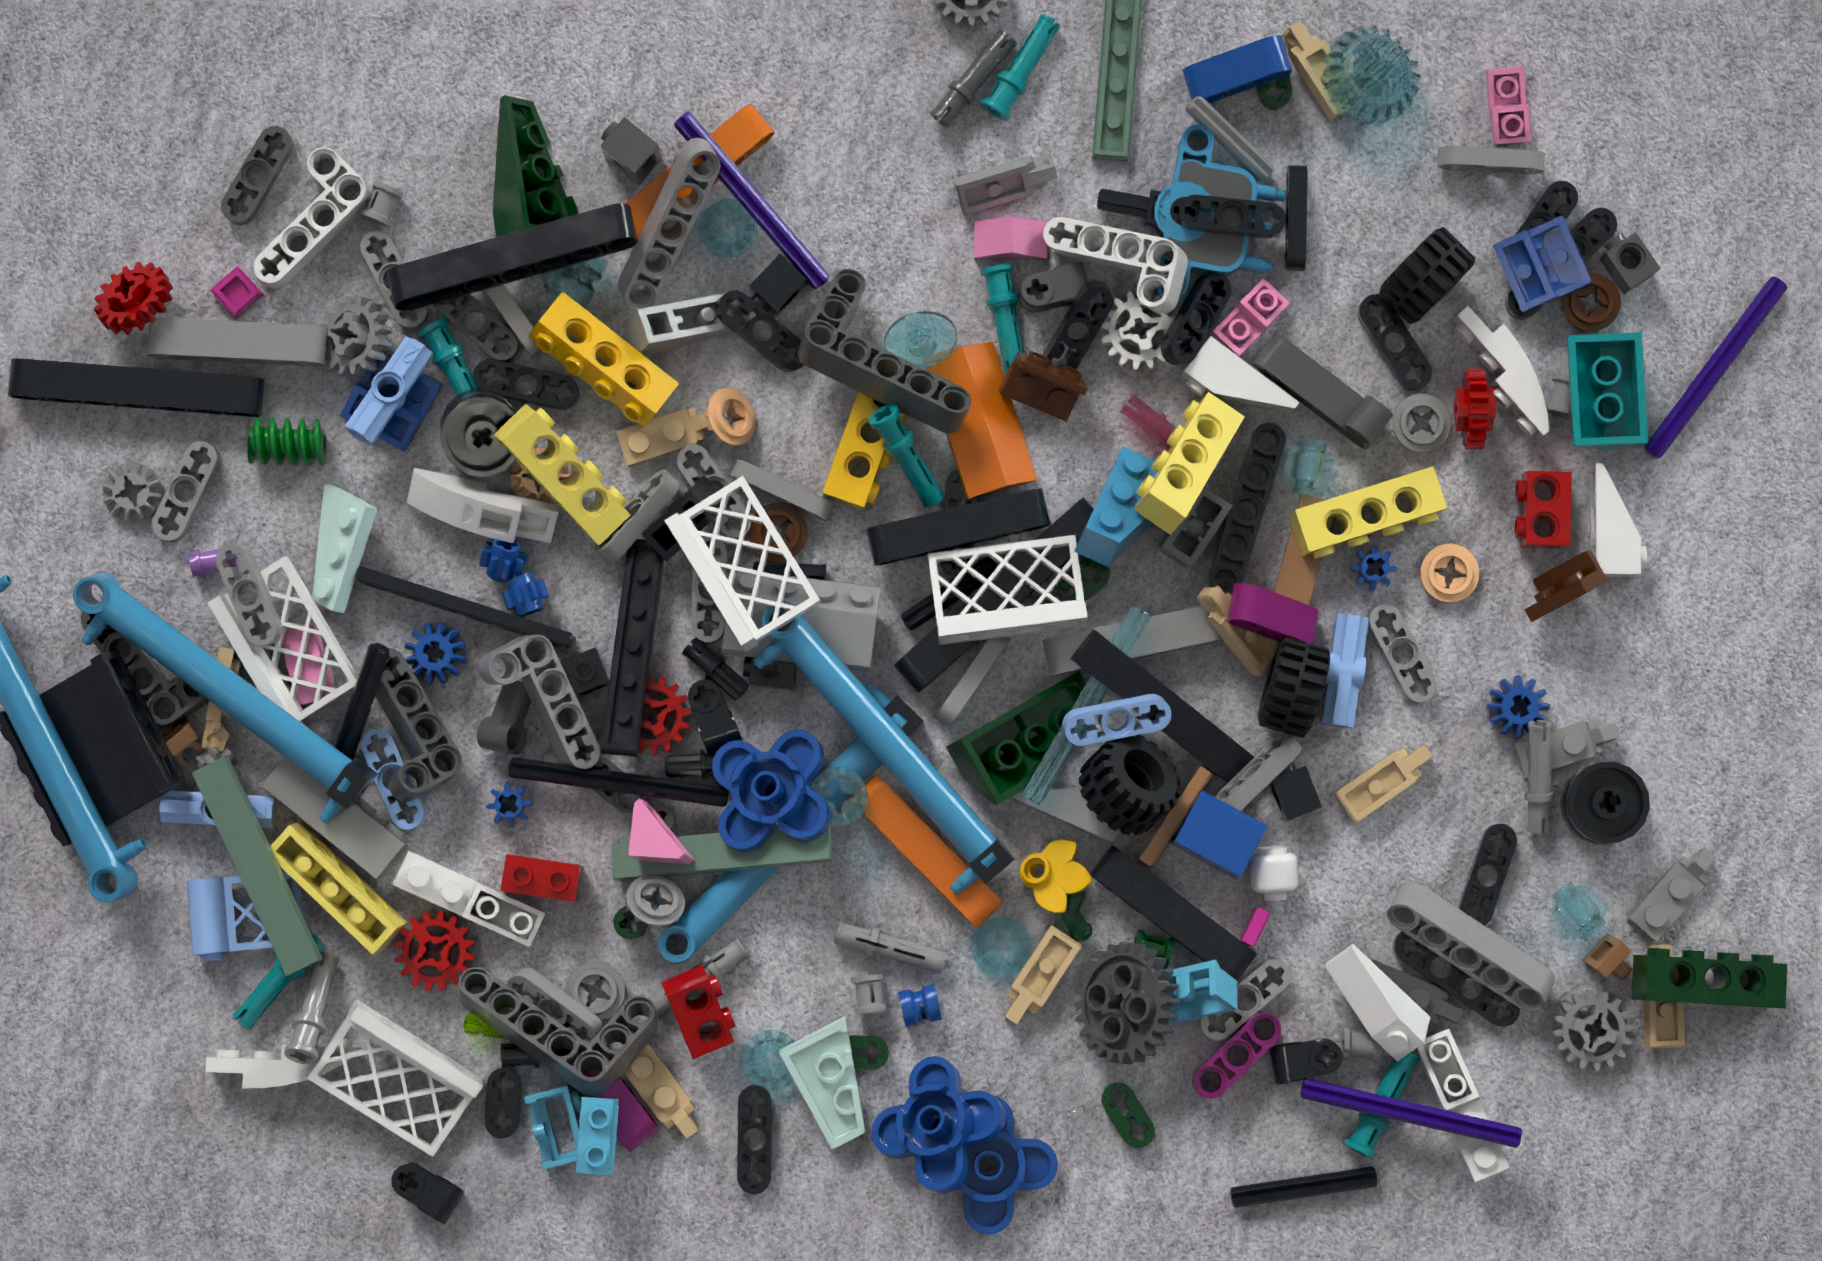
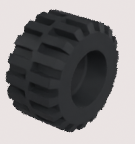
(1427, 275)
(1294, 687)
(1129, 784)

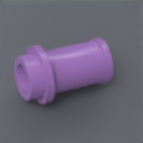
(205, 563)

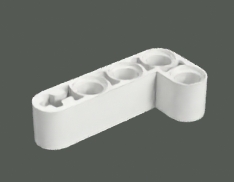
(306, 224)
(1114, 255)

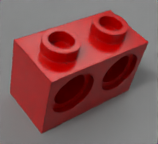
(1554, 511)
(541, 878)
(696, 1012)

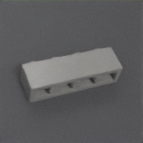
(352, 830)

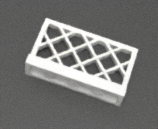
(715, 580)
(1015, 620)
(264, 667)
(414, 1051)

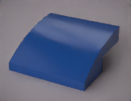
(1542, 264)
(407, 419)

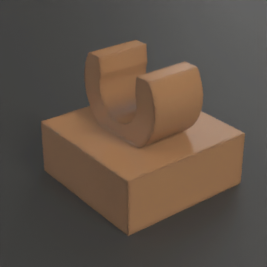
(180, 738)
(1608, 958)

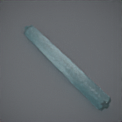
(1091, 695)

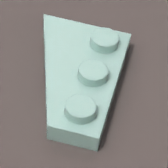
(341, 544)
(827, 1081)

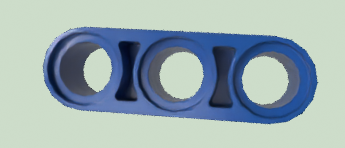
(1238, 69)

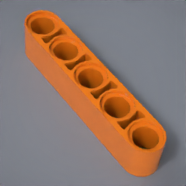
(738, 139)
(927, 851)

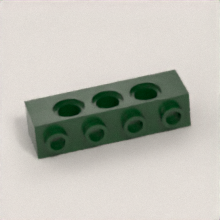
(1764, 989)

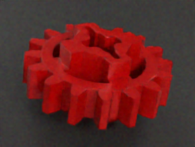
(133, 298)
(1474, 409)
(659, 730)
(424, 937)

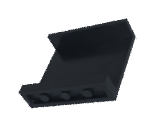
(107, 739)

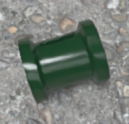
(620, 917)
(1163, 947)

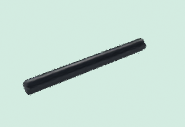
(618, 782)

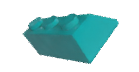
(1607, 391)

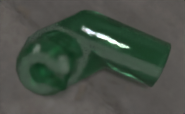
(1073, 920)

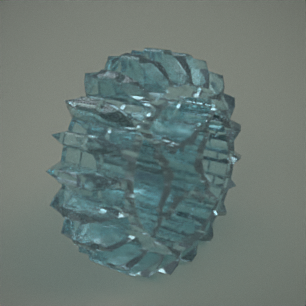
(1379, 60)

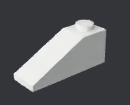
(1233, 379)
(1612, 531)
(1379, 1003)

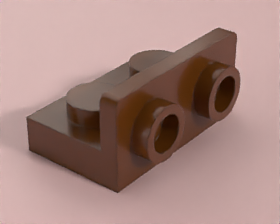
(1043, 385)
(1565, 584)

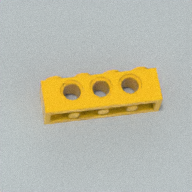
(599, 341)
(840, 483)

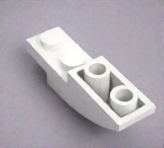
(1517, 383)
(480, 511)
(468, 898)
(266, 1070)
(1458, 1094)

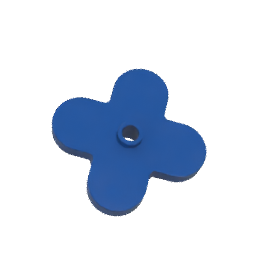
(750, 776)
(941, 1148)
(1018, 1166)

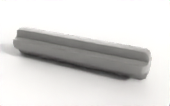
(1230, 138)

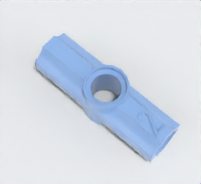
(376, 409)
(1345, 670)
(190, 808)

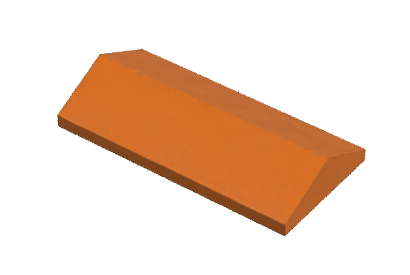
(990, 443)

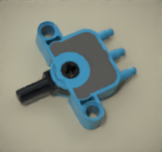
(1198, 176)

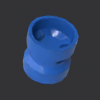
(911, 1008)

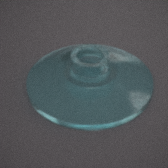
(922, 338)

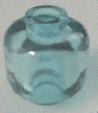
(1308, 466)
(1578, 910)

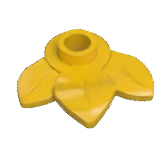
(1060, 875)

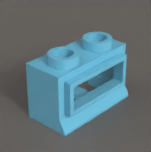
(1202, 991)
(543, 1128)
(597, 1136)

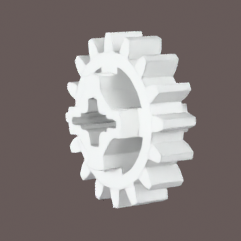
(1120, 337)

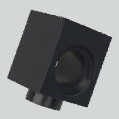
(777, 285)
(586, 672)
(784, 680)
(1294, 792)

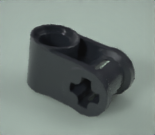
(714, 722)
(1297, 1060)
(432, 1196)

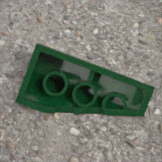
(525, 177)
(1008, 750)

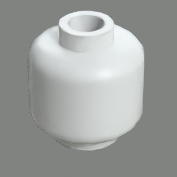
(1273, 872)

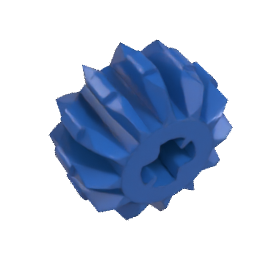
(446, 645)
(1505, 702)

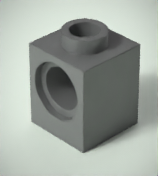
(1645, 263)

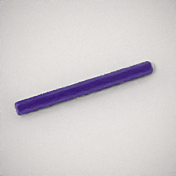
(757, 206)
(1715, 367)
(1411, 1113)

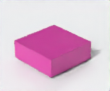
(236, 292)
(1254, 927)

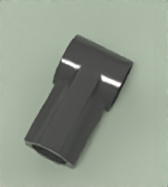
(505, 728)

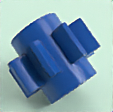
(503, 560)
(1363, 566)
(525, 594)
(499, 806)

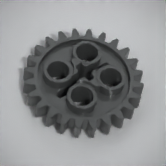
(1126, 1003)

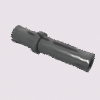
(973, 78)

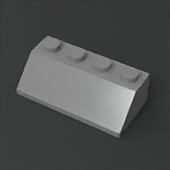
(842, 619)

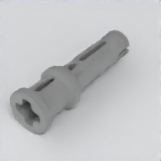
(309, 1023)

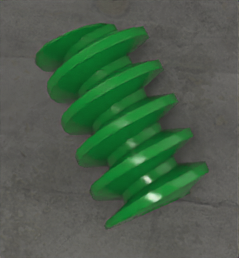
(287, 442)

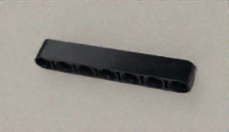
(512, 257)
(136, 387)
(929, 659)

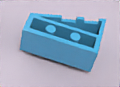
(1114, 521)

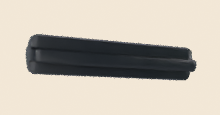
(925, 608)

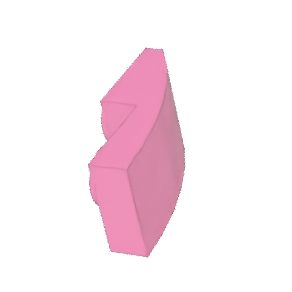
(1508, 105)
(1250, 318)
(311, 669)

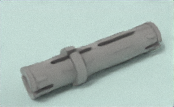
(1539, 777)
(932, 959)
(716, 964)

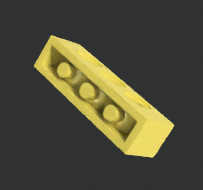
(519, 438)
(1188, 463)
(1419, 487)
(337, 887)

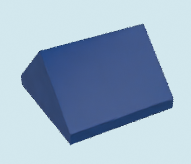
(1219, 835)

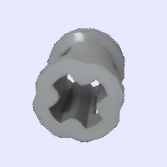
(381, 204)
(1559, 401)
(869, 993)
(1359, 1045)

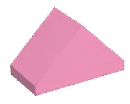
(1010, 239)
(653, 839)

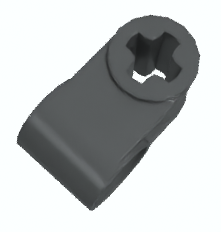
(1058, 284)

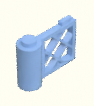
(214, 917)

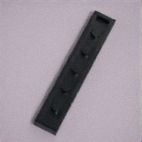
(462, 606)
(632, 650)
(1186, 727)

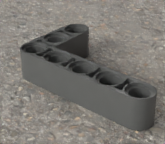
(872, 369)
(556, 1036)

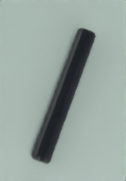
(362, 699)
(1303, 1187)

